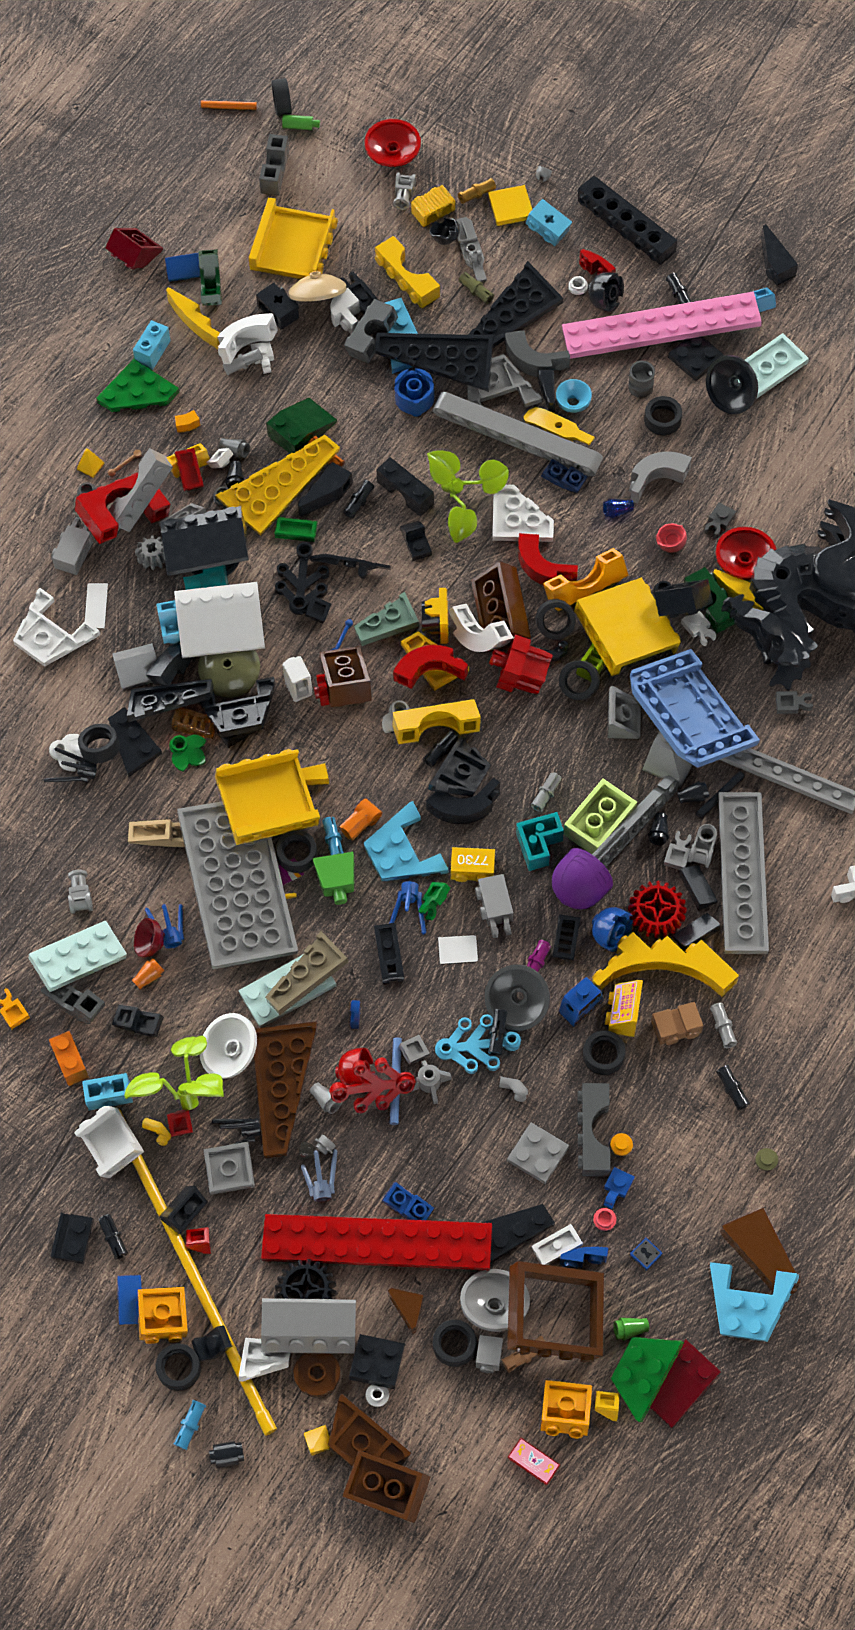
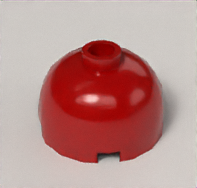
(344, 1069)

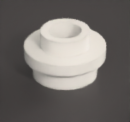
(578, 281)
(377, 1402)

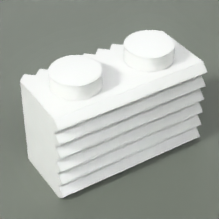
(297, 678)

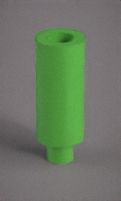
(299, 122)

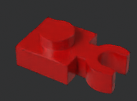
(321, 690)

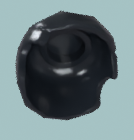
(446, 231)

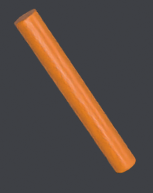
(229, 105)

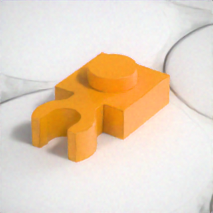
(13, 1011)

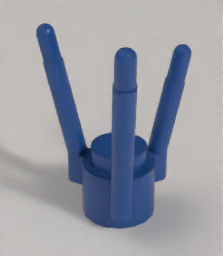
(409, 894)
(172, 936)

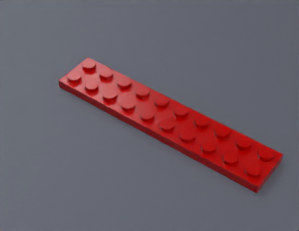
(377, 1242)

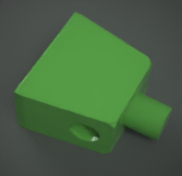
(336, 875)

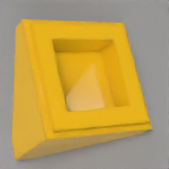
(90, 463)
(607, 1404)
(317, 1440)

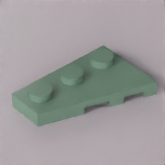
(391, 620)

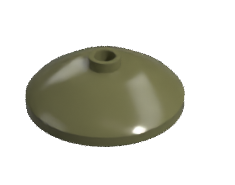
(231, 680)

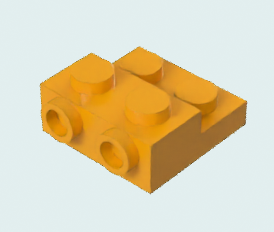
(162, 1314)
(566, 1409)

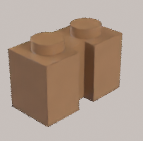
(677, 1024)

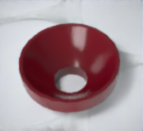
(148, 938)

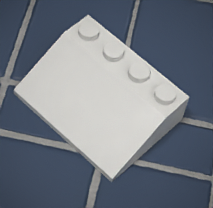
(219, 619)

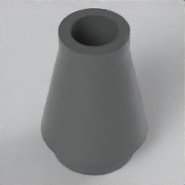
(239, 447)

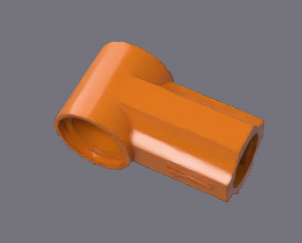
(364, 815)

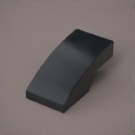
(137, 1021)

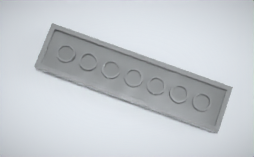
(743, 873)

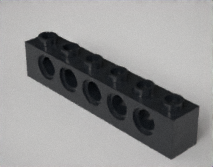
(627, 220)

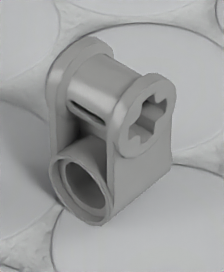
(702, 848)

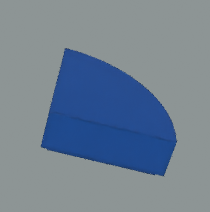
(355, 1014)

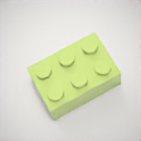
(598, 816)

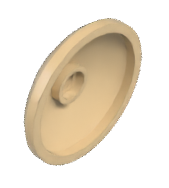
(317, 287)

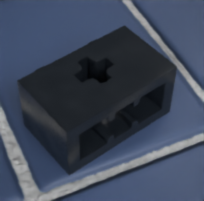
(276, 302)

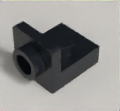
(212, 1344)

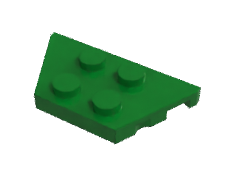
(644, 1371)

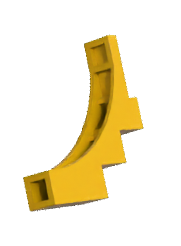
(697, 961)

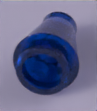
(616, 507)

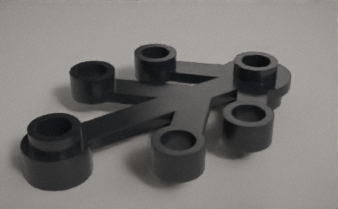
(301, 583)

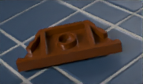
(356, 1431)

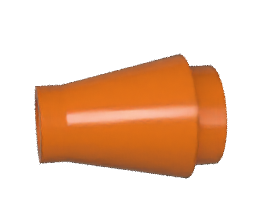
(148, 973)

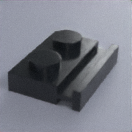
(72, 1238)

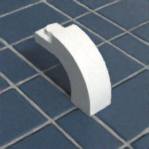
(243, 332)
(473, 635)

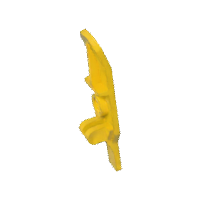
(549, 421)

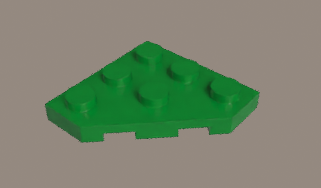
(136, 389)

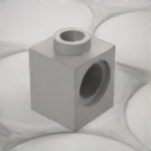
(489, 1353)

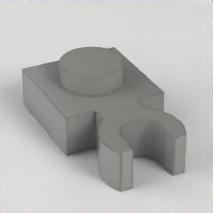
(678, 854)

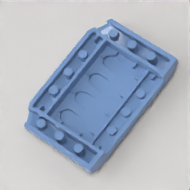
(689, 710)

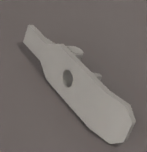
(468, 240)

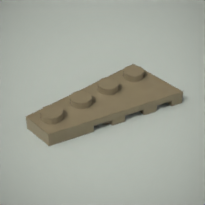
(312, 969)

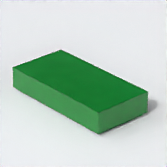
(296, 529)

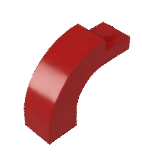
(536, 566)
(426, 659)

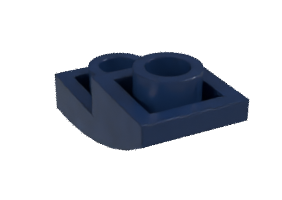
(566, 478)

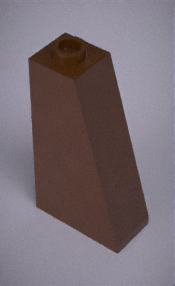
(759, 1246)

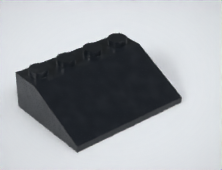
(204, 540)

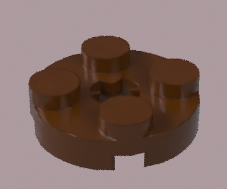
(326, 1383)

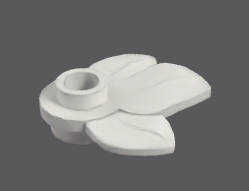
(68, 743)

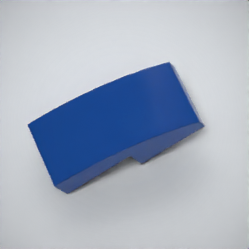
(407, 1204)
(574, 1258)
(128, 1299)

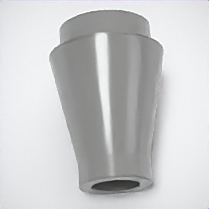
(324, 1099)

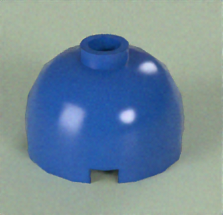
(610, 927)

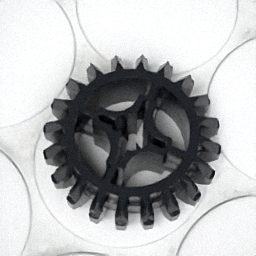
(297, 1288)

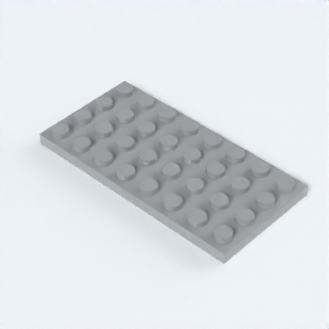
(235, 890)

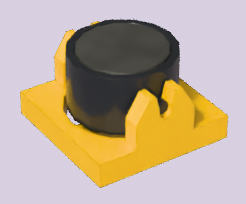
(435, 616)

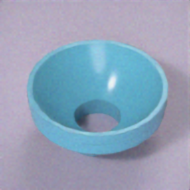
(573, 389)

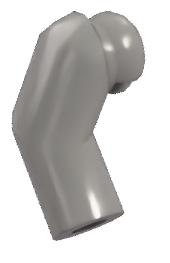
(515, 1085)

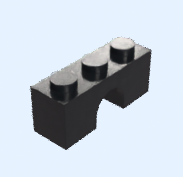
(395, 477)

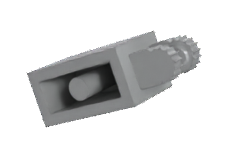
(72, 548)
(495, 902)

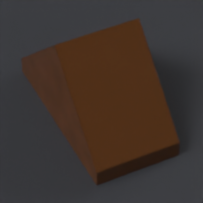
(408, 1306)

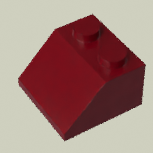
(132, 247)

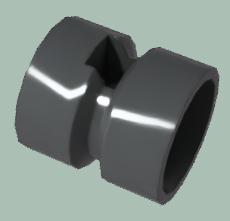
(641, 379)

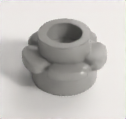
(324, 1145)

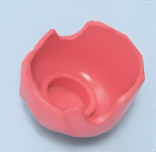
(671, 538)

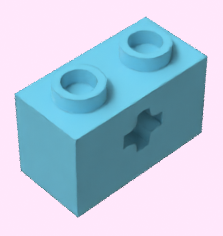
(548, 222)
(152, 344)
(106, 1091)

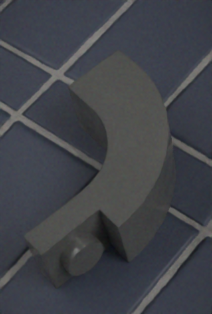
(531, 361)
(78, 1005)

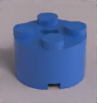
(414, 391)

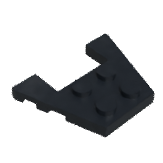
(241, 714)

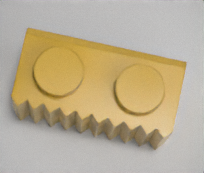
(432, 205)

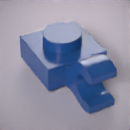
(617, 1185)

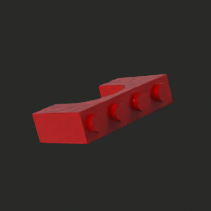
(95, 515)

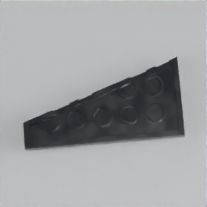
(519, 305)

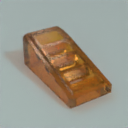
(195, 716)

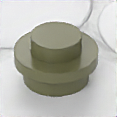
(766, 1159)

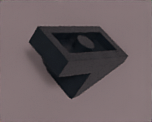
(416, 540)

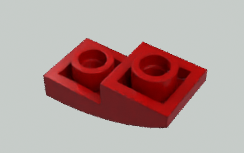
(594, 263)

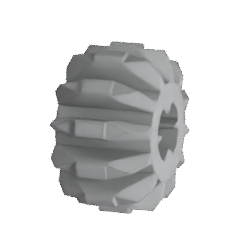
(150, 552)

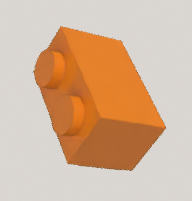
(68, 1058)

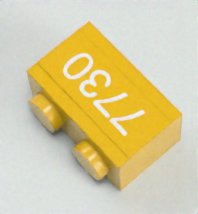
(472, 863)

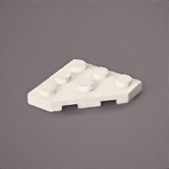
(517, 515)

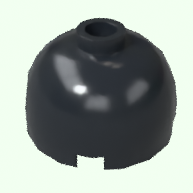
(605, 291)

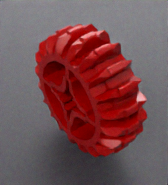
(657, 891)

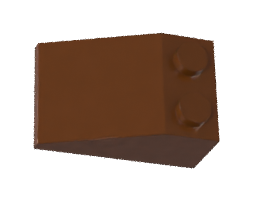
(346, 676)
(386, 1486)

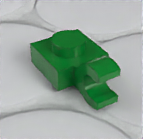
(434, 896)

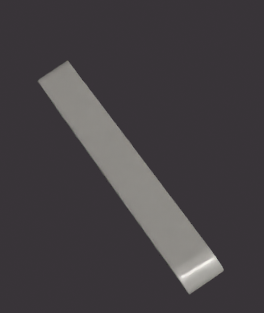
(517, 433)

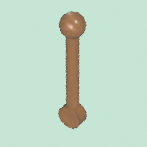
(136, 454)

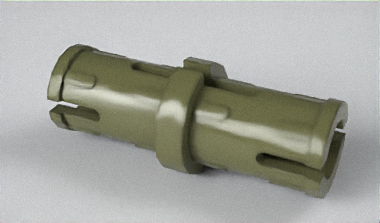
(476, 288)

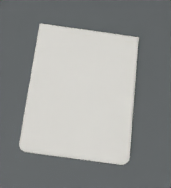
(457, 949)

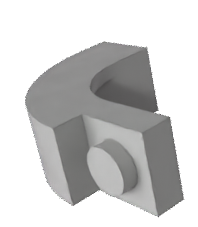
(655, 466)

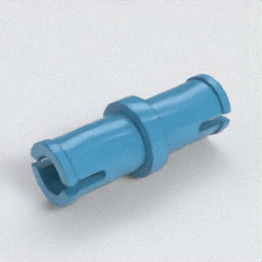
(332, 836)
(189, 1425)

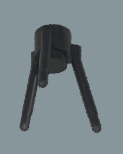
(84, 768)
(249, 1127)

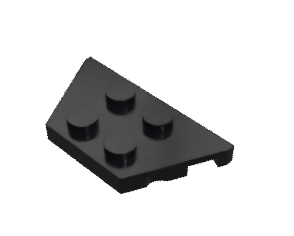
(461, 770)

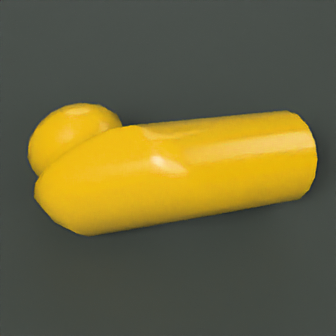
(159, 1129)

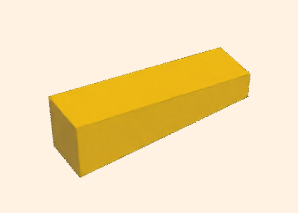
(316, 775)

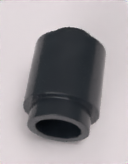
(226, 1454)

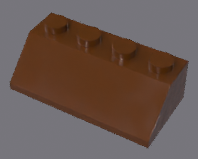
(500, 599)

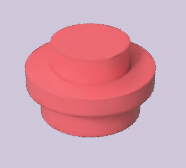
(604, 1219)

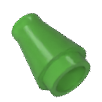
(630, 1327)

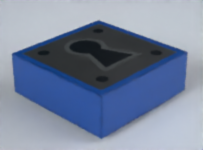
(646, 1254)

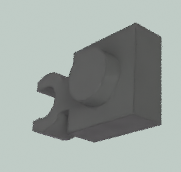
(720, 518)
(789, 703)

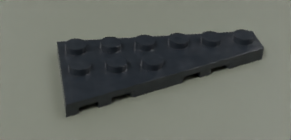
(447, 355)

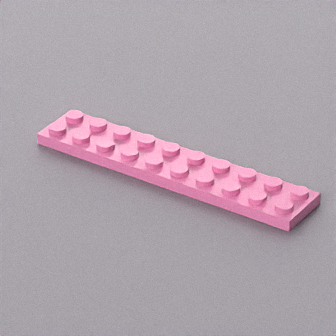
(661, 325)

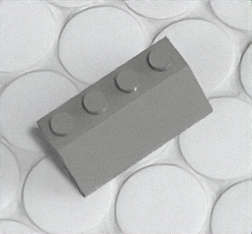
(308, 1325)

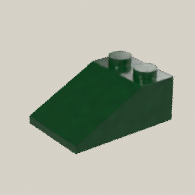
(299, 423)

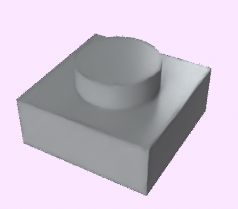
(414, 1049)

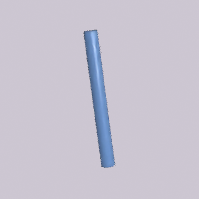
(396, 1064)

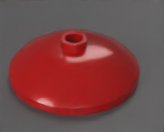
(392, 142)
(740, 545)

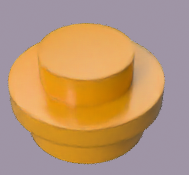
(621, 1144)

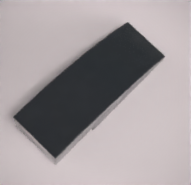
(168, 665)

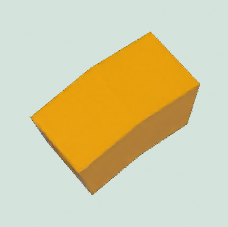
(187, 422)

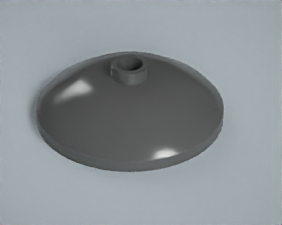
(502, 994)

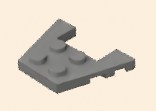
(503, 380)

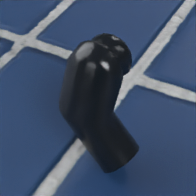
(559, 652)

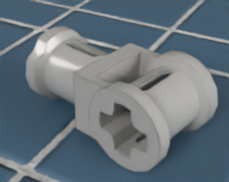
(403, 190)
(79, 895)

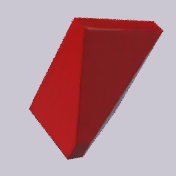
(180, 1123)
(198, 1240)

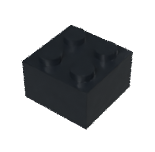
(683, 598)

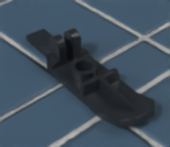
(363, 565)

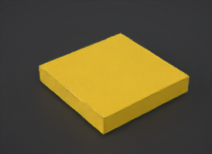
(510, 205)

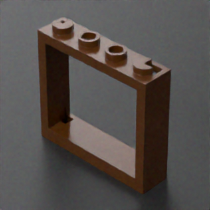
(517, 1275)

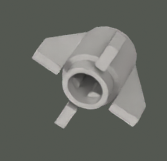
(430, 1078)

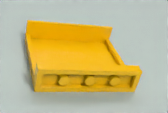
(291, 241)
(625, 624)
(266, 796)

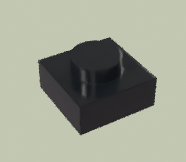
(318, 609)

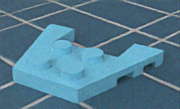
(393, 853)
(749, 1313)

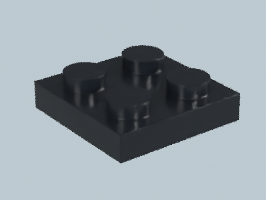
(694, 356)
(377, 1361)

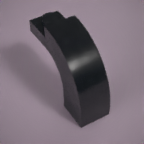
(466, 810)

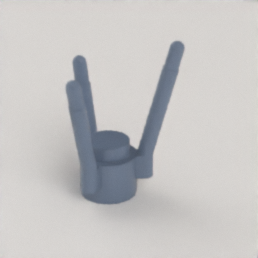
(321, 1190)

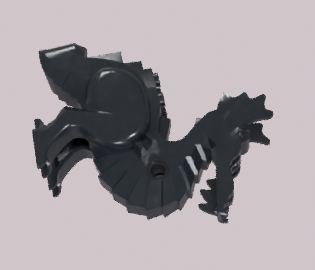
(796, 581)

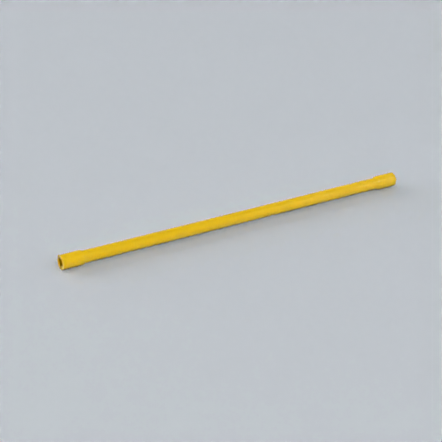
(262, 1414)

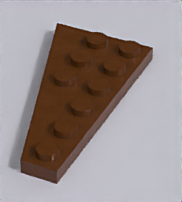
(280, 1074)

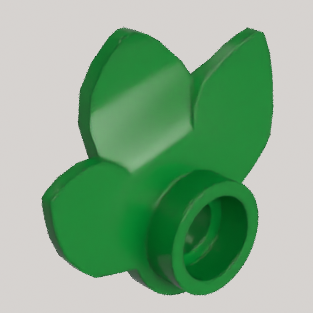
(189, 753)

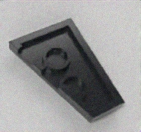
(136, 745)

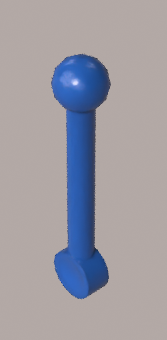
(348, 623)

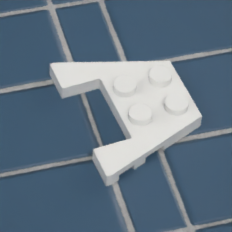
(45, 639)

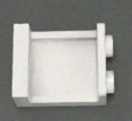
(109, 1141)

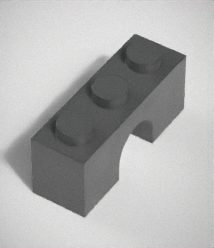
(274, 169)
(377, 317)

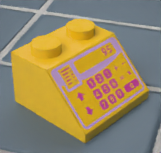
(625, 1008)

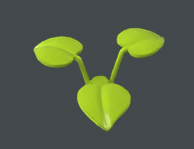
(443, 466)
(205, 1085)

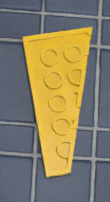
(277, 485)

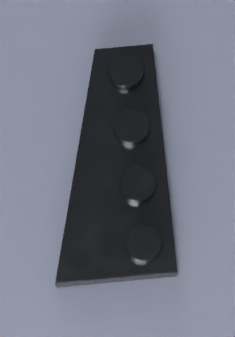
(159, 699)
(517, 1228)

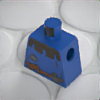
(582, 999)

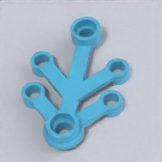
(473, 1045)

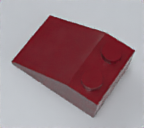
(684, 1384)

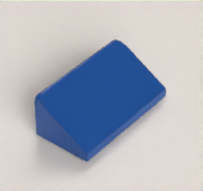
(182, 267)

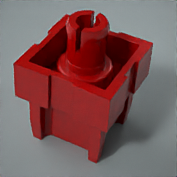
(521, 666)

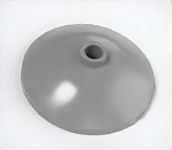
(486, 1291)

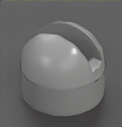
(543, 172)

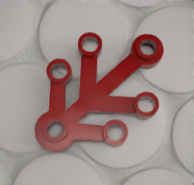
(374, 1086)

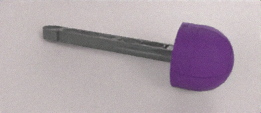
(582, 877)

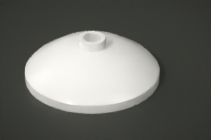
(223, 1038)

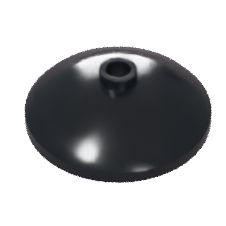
(724, 387)

